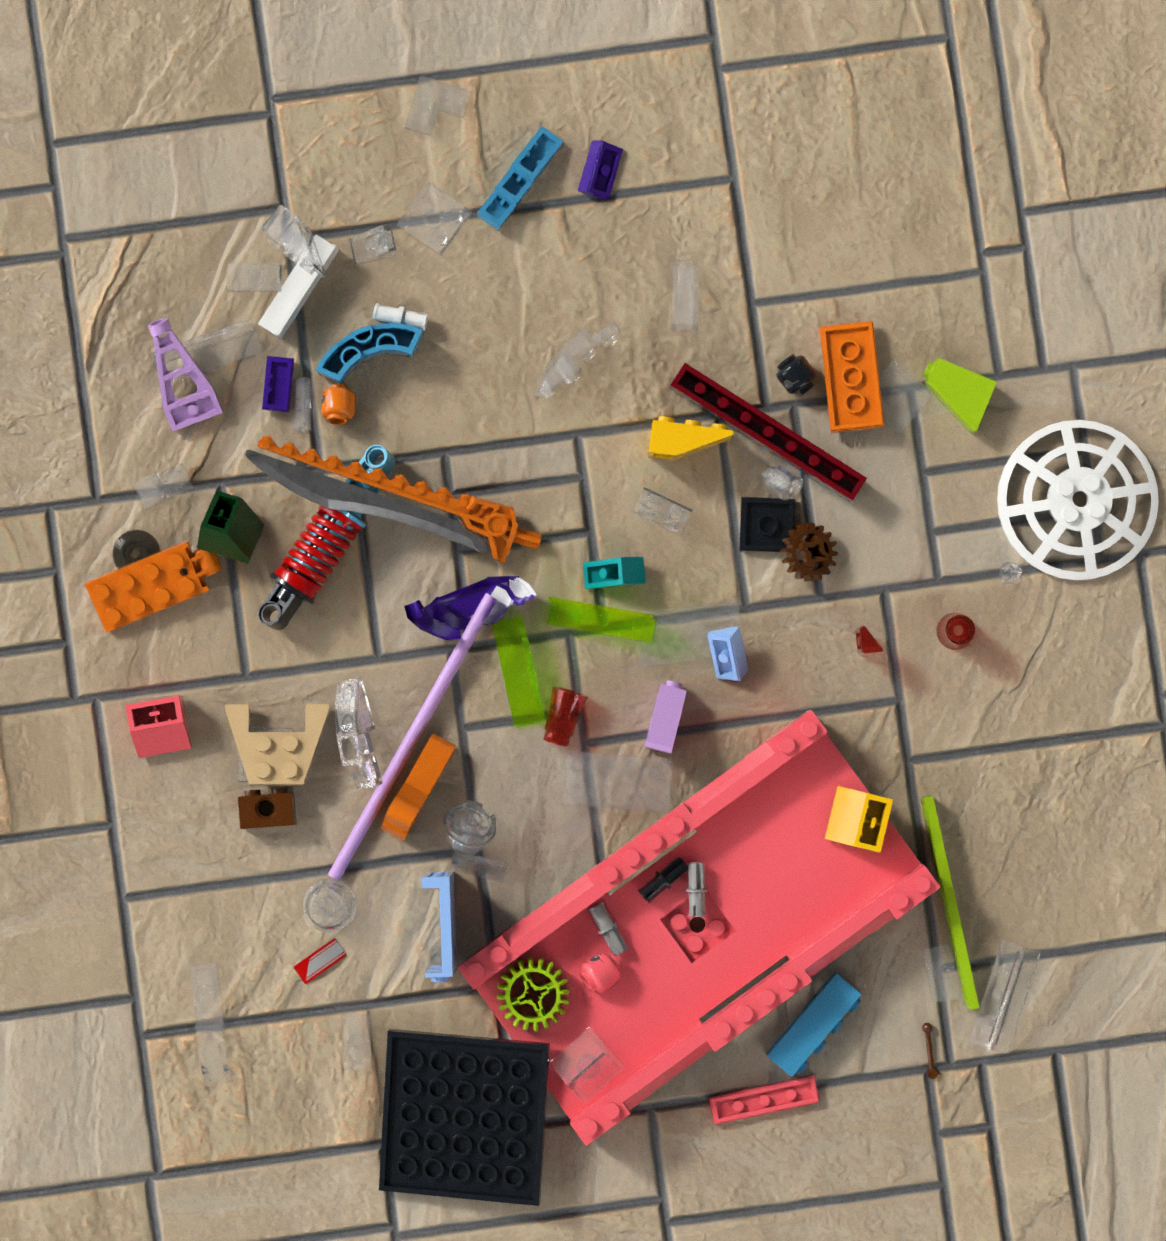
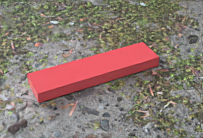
(764, 1099)

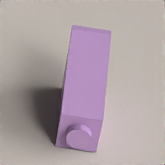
(665, 717)

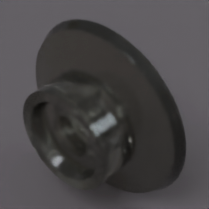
(130, 540)

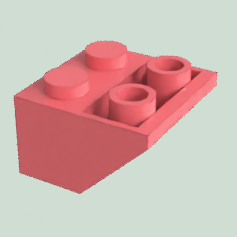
(159, 726)

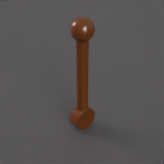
(931, 1072)

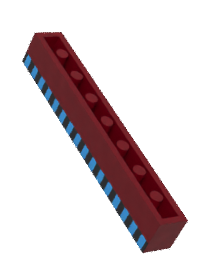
(767, 433)

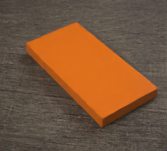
(852, 377)

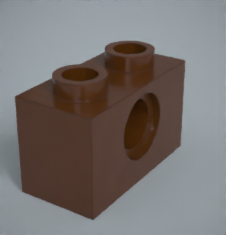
(252, 817)

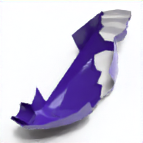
(451, 612)

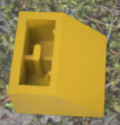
(858, 819)

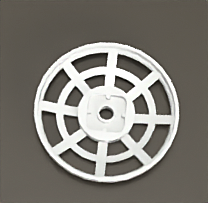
(1061, 505)

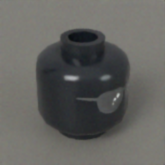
(796, 374)

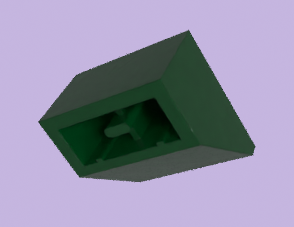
(230, 528)

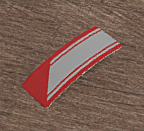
(319, 961)

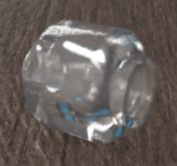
(782, 480)

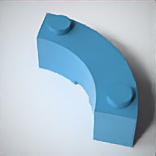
(367, 343)

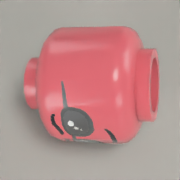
(601, 972)

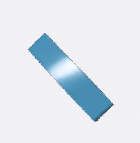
(520, 178)

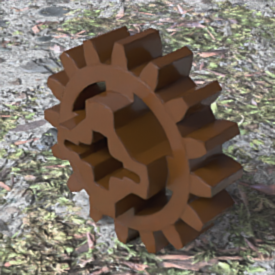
(800, 557)

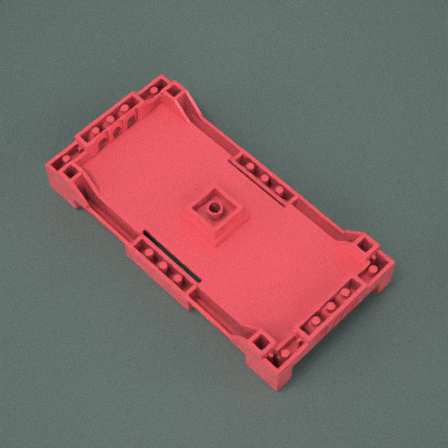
(769, 896)

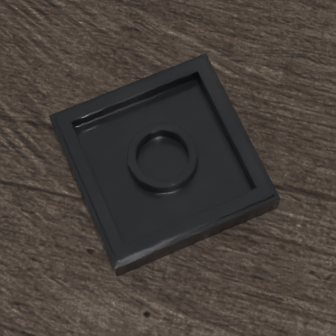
(765, 523)

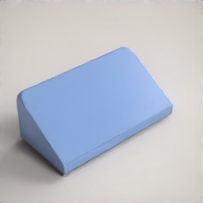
(728, 653)

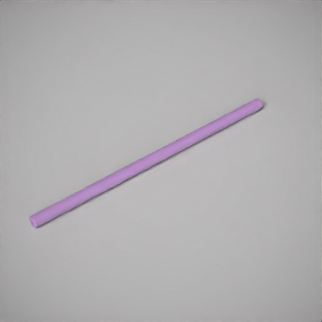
(412, 736)

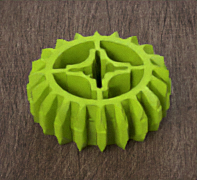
(542, 1015)

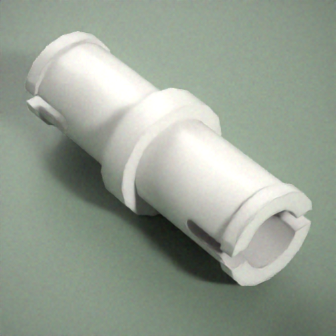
(401, 316)

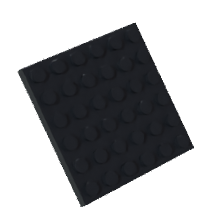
(464, 1117)

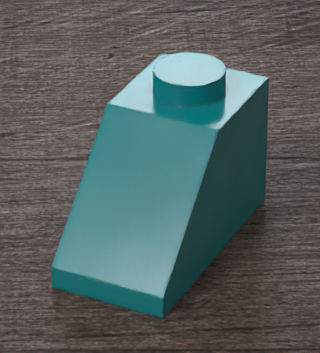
(614, 572)

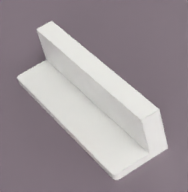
(295, 292)

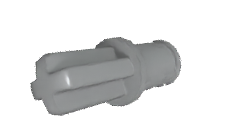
(696, 889)
(608, 929)

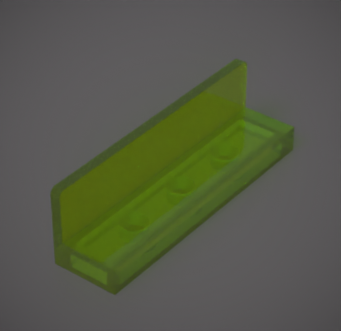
(602, 620)
(518, 671)

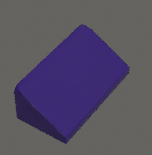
(600, 169)

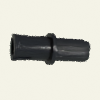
(663, 879)

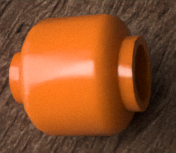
(338, 404)

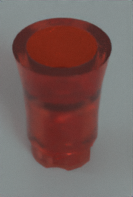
(946, 633)
(563, 715)

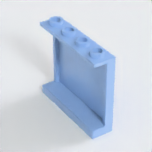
(446, 886)

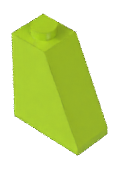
(959, 391)

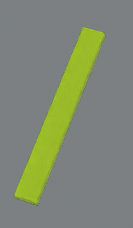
(949, 902)

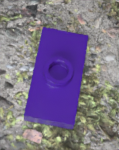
(278, 384)

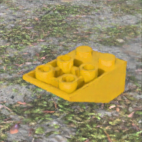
(678, 440)

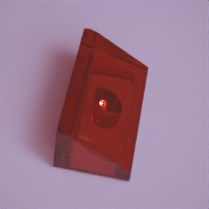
(865, 642)

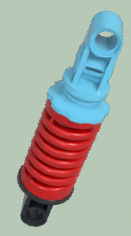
(318, 551)

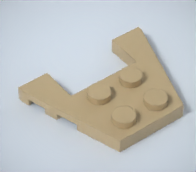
(277, 756)

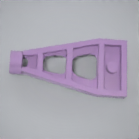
(193, 407)

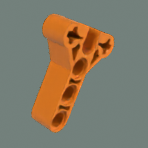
(417, 787)

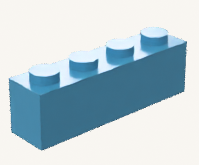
(813, 1024)

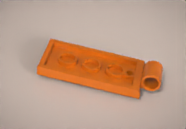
(151, 584)

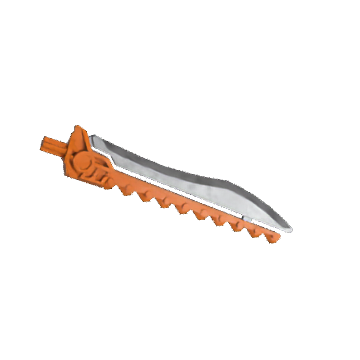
(477, 515)

